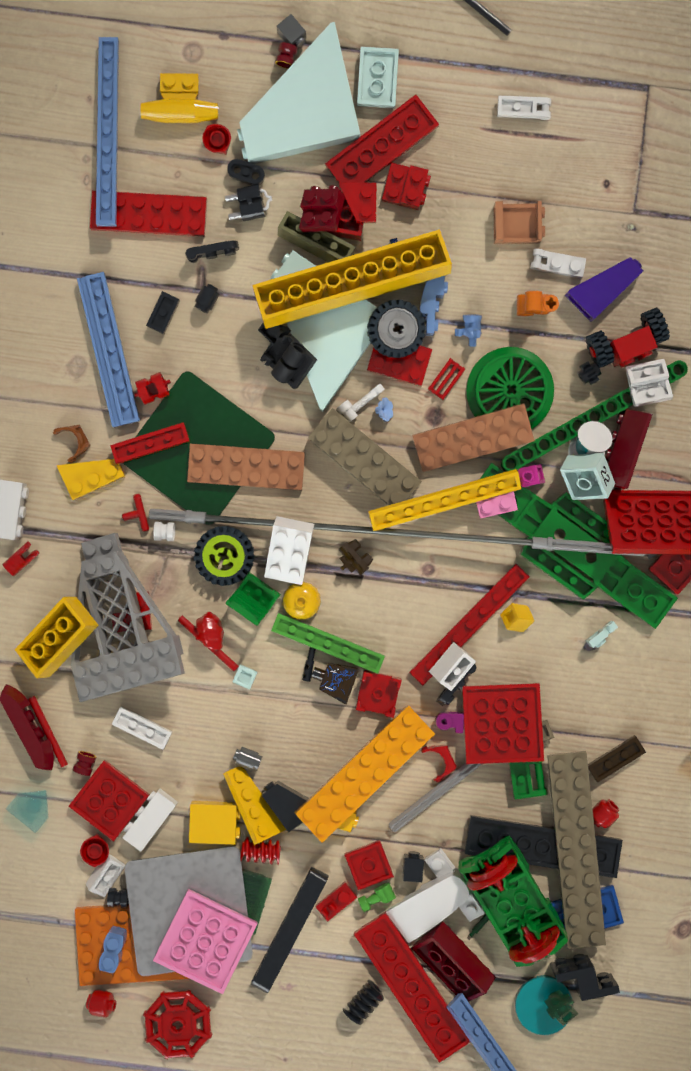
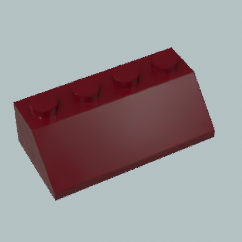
(626, 445)
(454, 962)

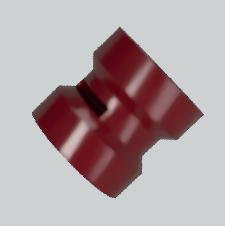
(286, 55)
(85, 763)

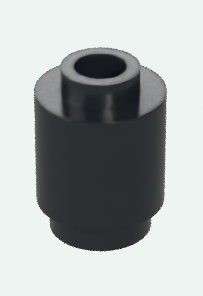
(206, 298)

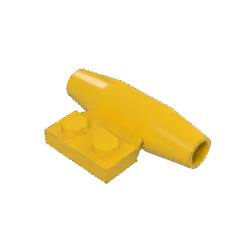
(179, 101)

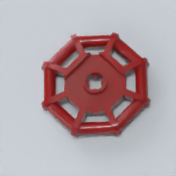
(177, 1013)

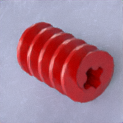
(261, 851)

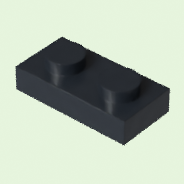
(163, 312)

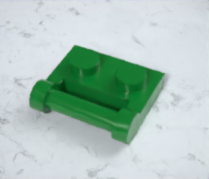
(522, 781)

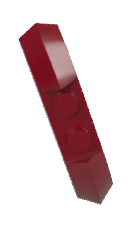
(23, 721)

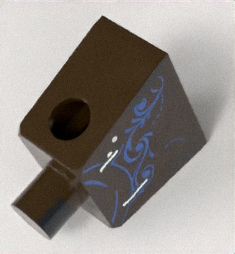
(336, 680)

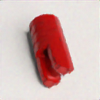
(17, 561)

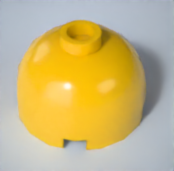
(301, 600)

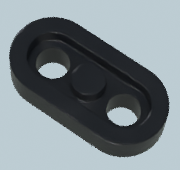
(246, 172)

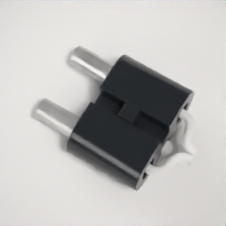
(250, 203)

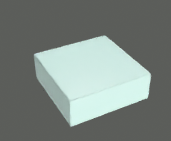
(245, 676)

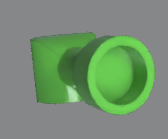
(382, 893)

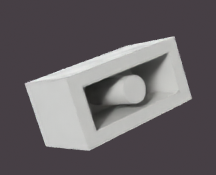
(452, 666)

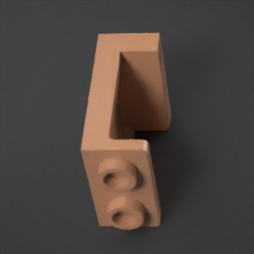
(518, 223)

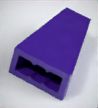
(601, 290)

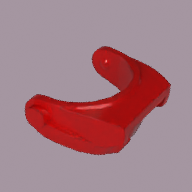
(445, 753)

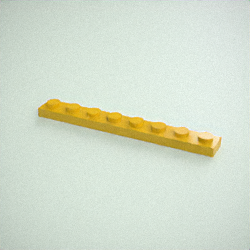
(444, 500)

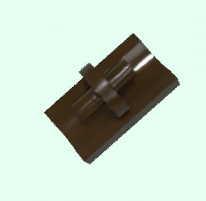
(352, 560)

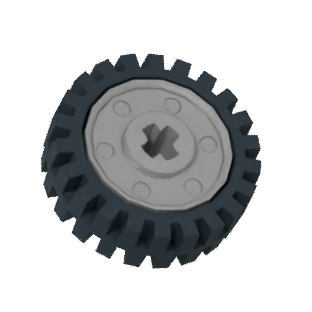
(400, 314)

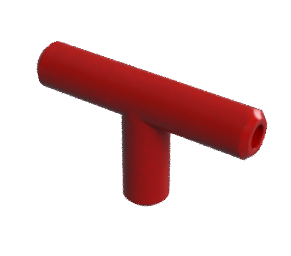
(138, 513)

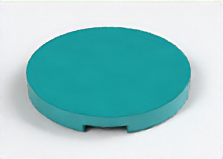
(532, 1008)

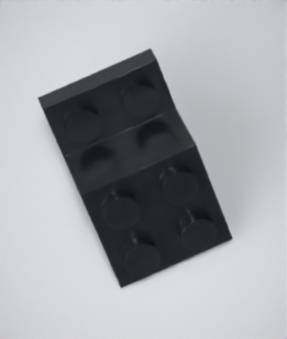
(584, 977)

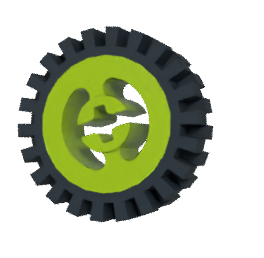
(241, 564)

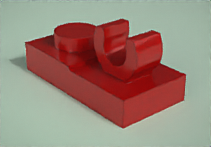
(336, 901)

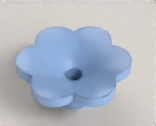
(385, 409)

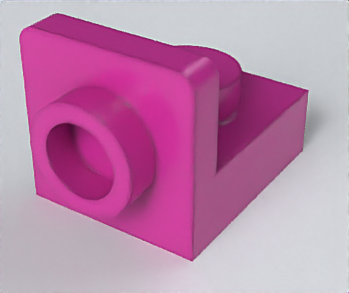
(531, 475)

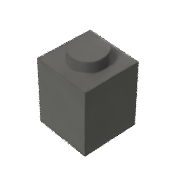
(291, 31)

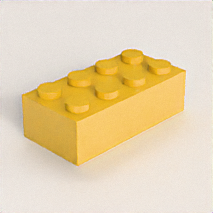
(56, 637)

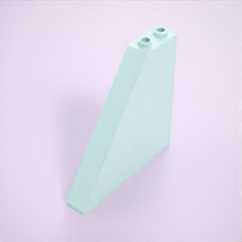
(304, 108)
(332, 337)

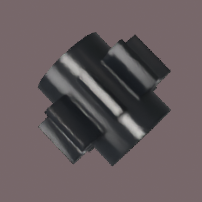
(589, 373)

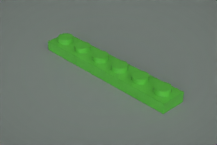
(328, 643)

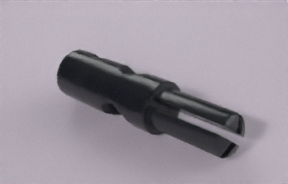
(309, 663)

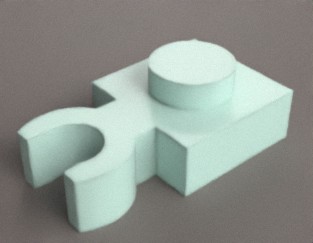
(598, 637)

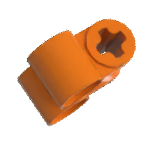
(536, 303)

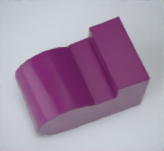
(448, 720)

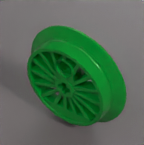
(490, 364)

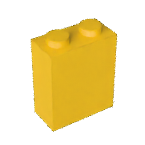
(214, 822)

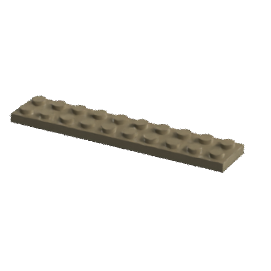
(576, 849)

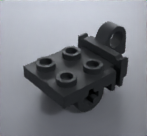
(286, 356)

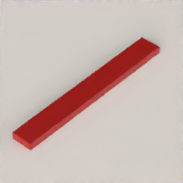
(472, 620)

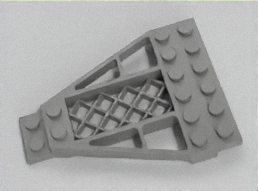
(127, 667)

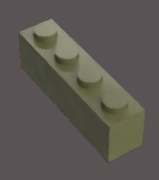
(317, 243)

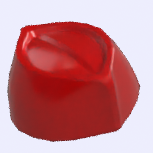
(217, 138)
(94, 850)

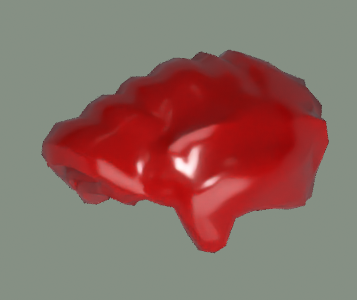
(210, 631)

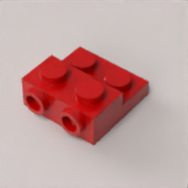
(406, 186)

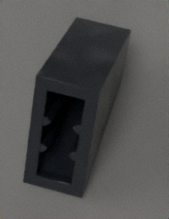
(284, 803)

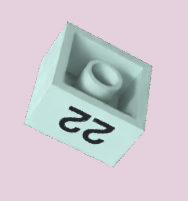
(587, 476)

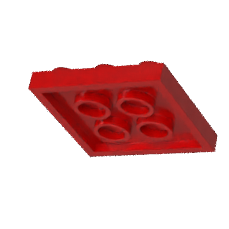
(109, 800)

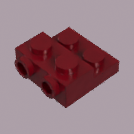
(321, 209)

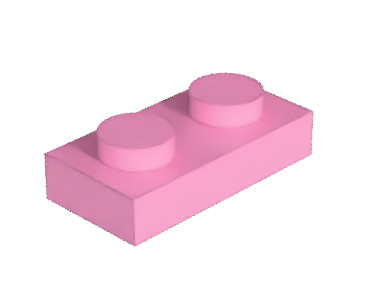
(497, 505)

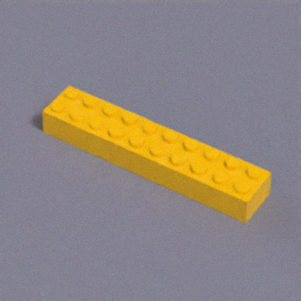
(352, 279)

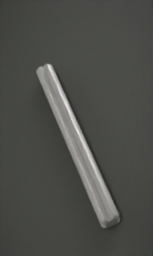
(432, 796)

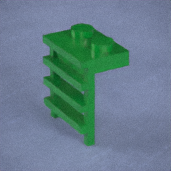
(253, 599)

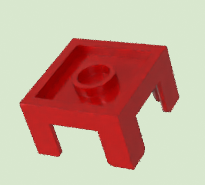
(378, 693)

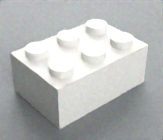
(289, 550)

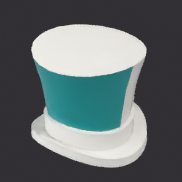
(591, 439)

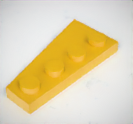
(255, 811)

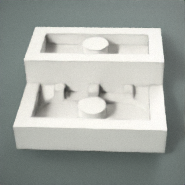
(649, 382)

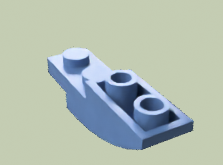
(429, 305)

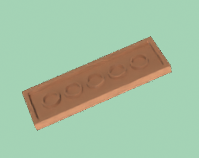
(473, 437)
(246, 467)

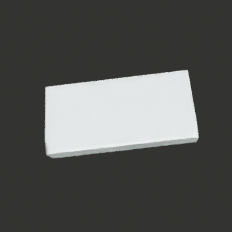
(105, 876)

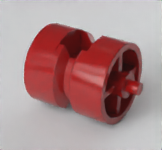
(152, 388)

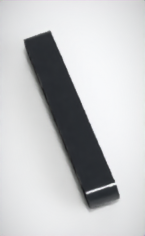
(289, 930)

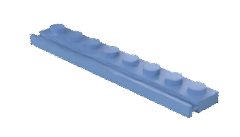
(108, 349)

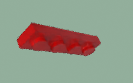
(150, 443)

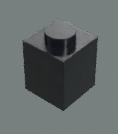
(413, 867)

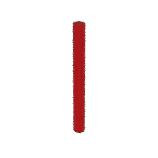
(219, 653)
(48, 732)

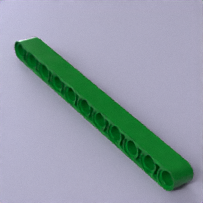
(567, 428)

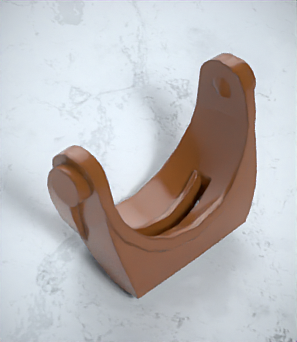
(83, 443)

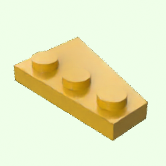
(89, 476)

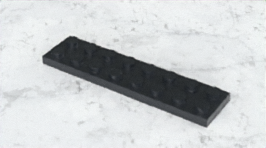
(536, 843)

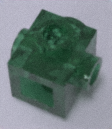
(561, 1007)

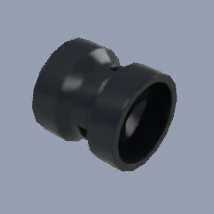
(119, 898)

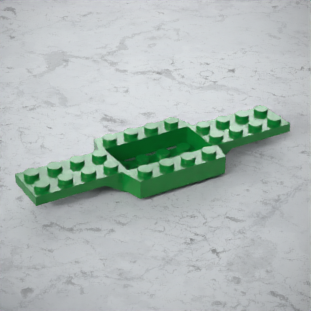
(609, 571)

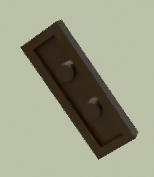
(616, 758)

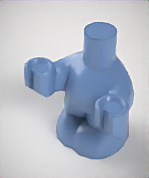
(472, 328)

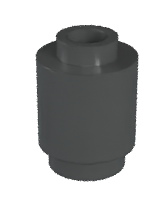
(247, 759)

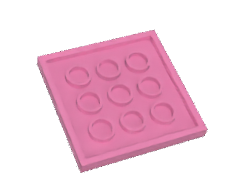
(205, 941)

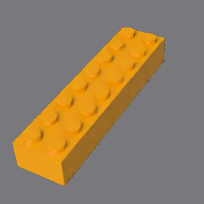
(364, 773)

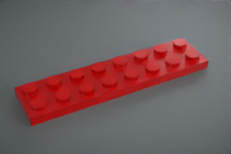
(411, 986)

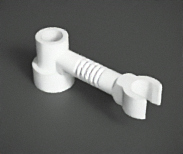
(349, 410)

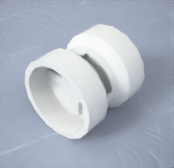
(164, 531)

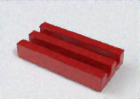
(455, 366)

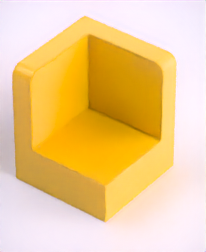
(517, 617)

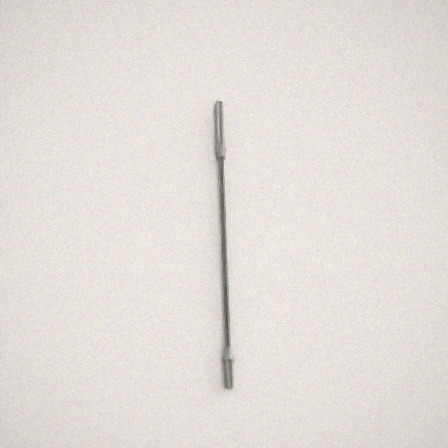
(536, 542)

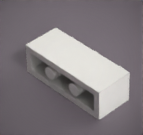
(12, 508)
(149, 819)

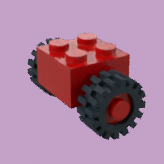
(631, 346)

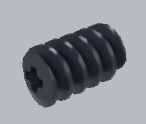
(364, 1004)

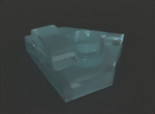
(30, 809)

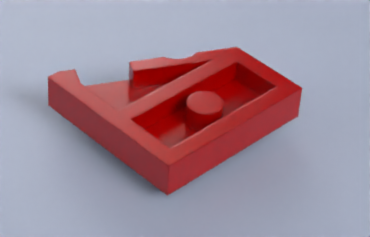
(361, 200)

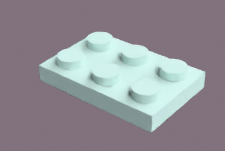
(377, 77)

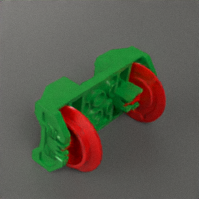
(514, 903)

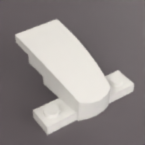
(435, 900)

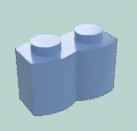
(112, 951)

